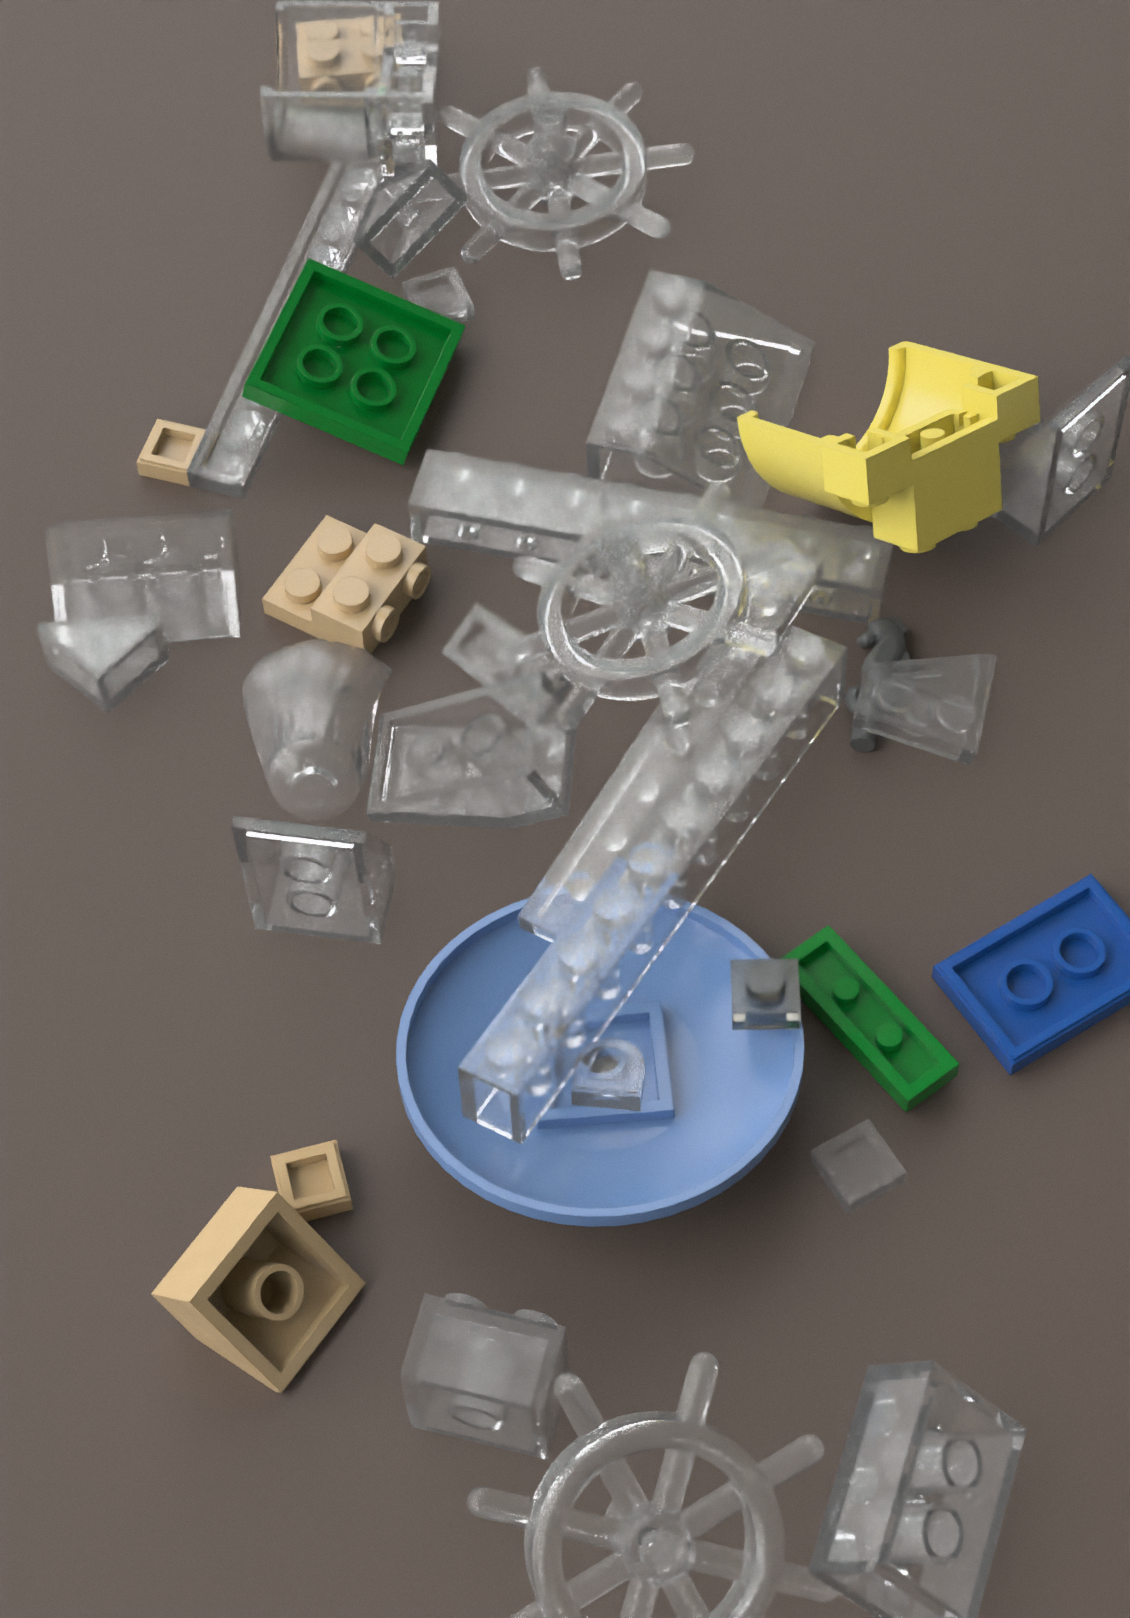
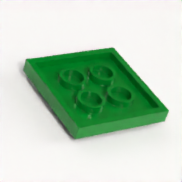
(354, 361)

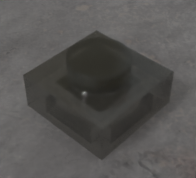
(765, 994)

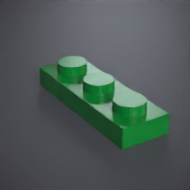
(871, 1020)

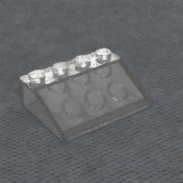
(682, 382)

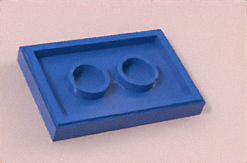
(1043, 974)

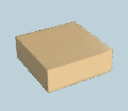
(169, 451)
(313, 1180)

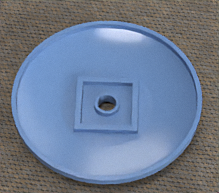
(708, 1096)

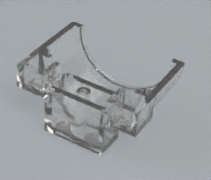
(355, 84)

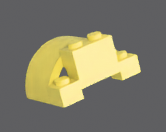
(925, 459)

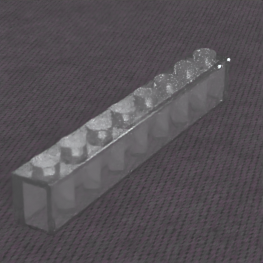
(543, 512)

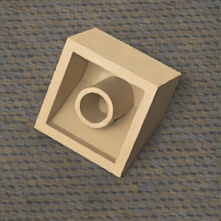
(259, 1286)

